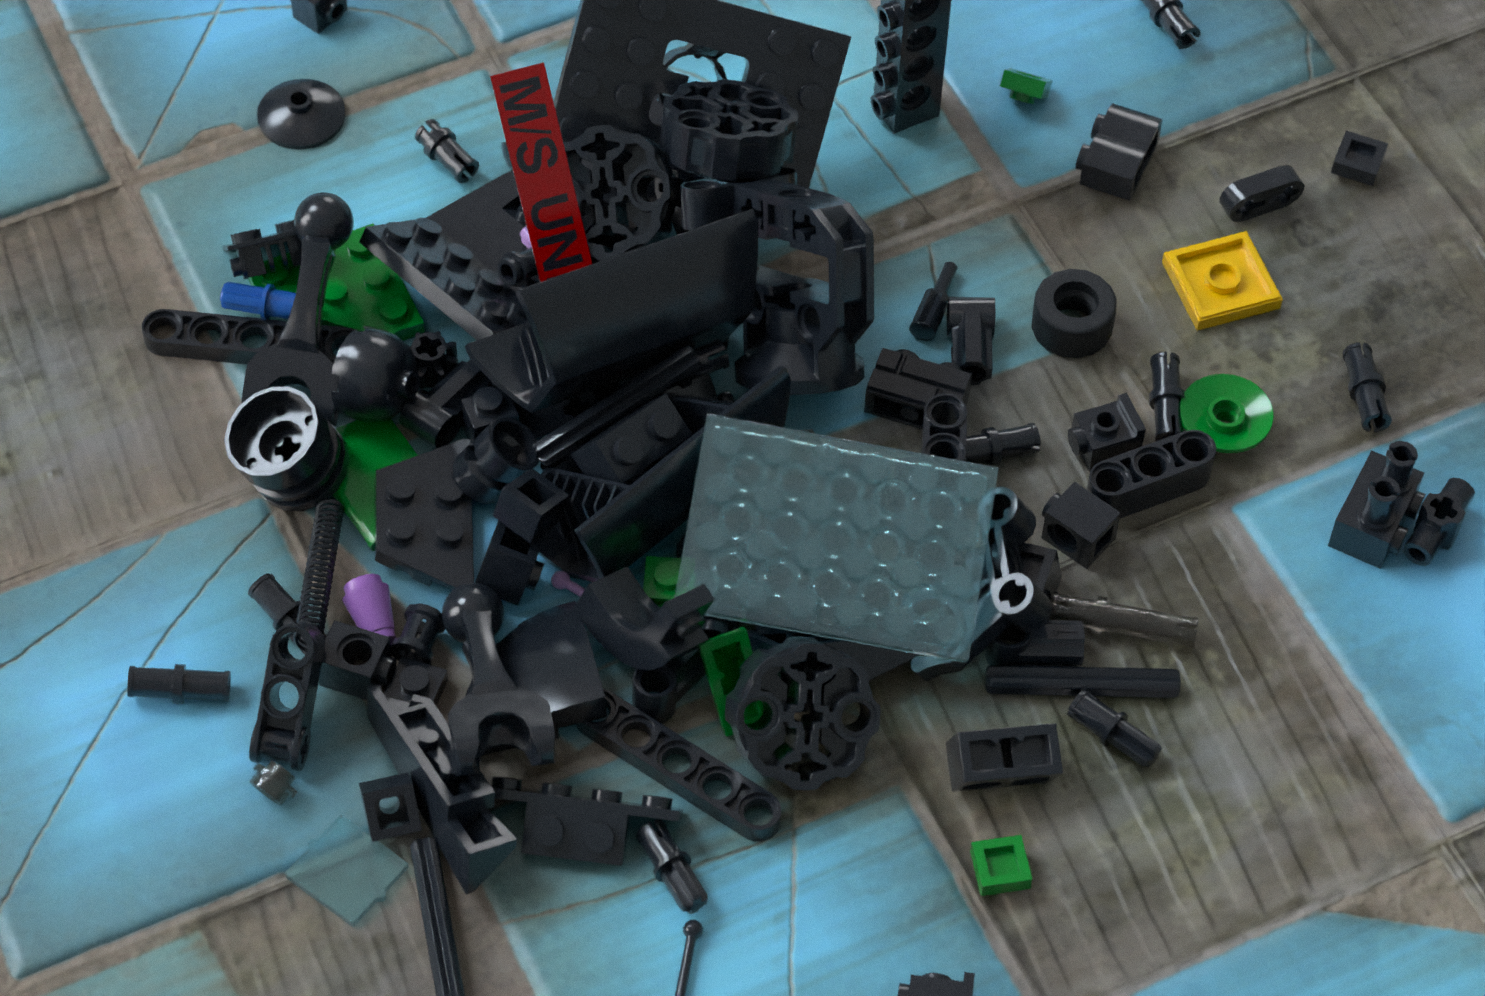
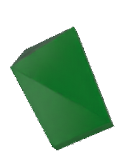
(722, 663)

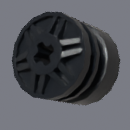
(287, 448)

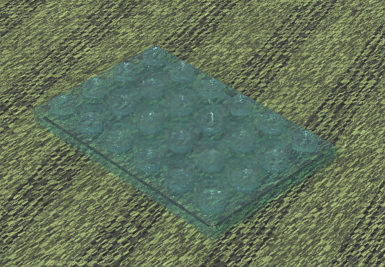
(838, 537)

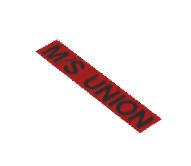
(541, 170)

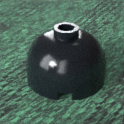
(374, 375)

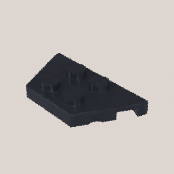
(425, 519)

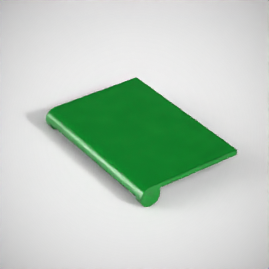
(370, 449)

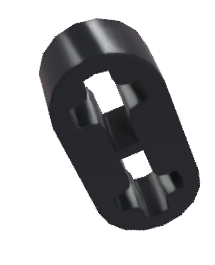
(1261, 193)

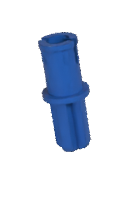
(257, 300)

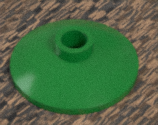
(1232, 400)

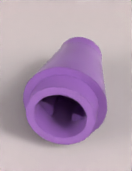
(370, 604)

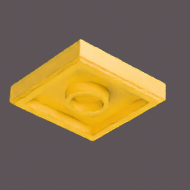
(1221, 280)

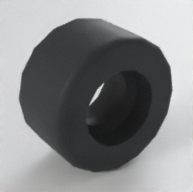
(1077, 291)

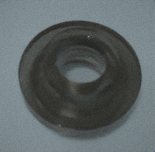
(273, 782)

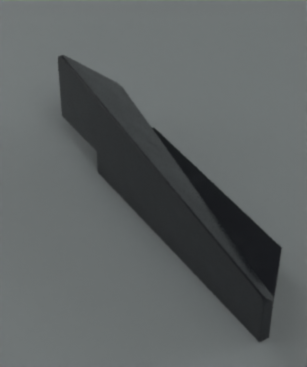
(451, 805)

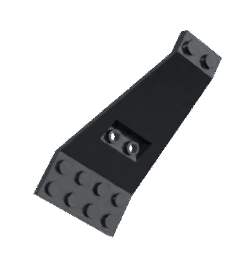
(457, 252)

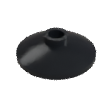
(301, 114)

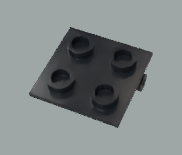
(249, 254)

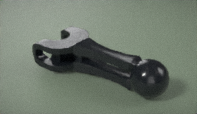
(322, 225)
(495, 709)

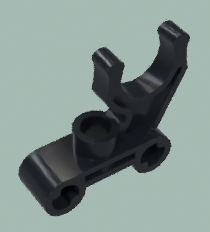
(1005, 590)

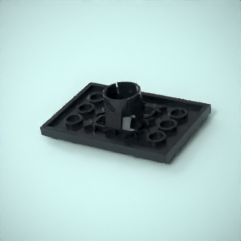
(621, 63)

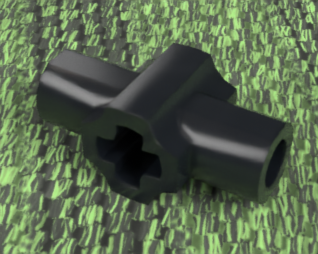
(1439, 521)

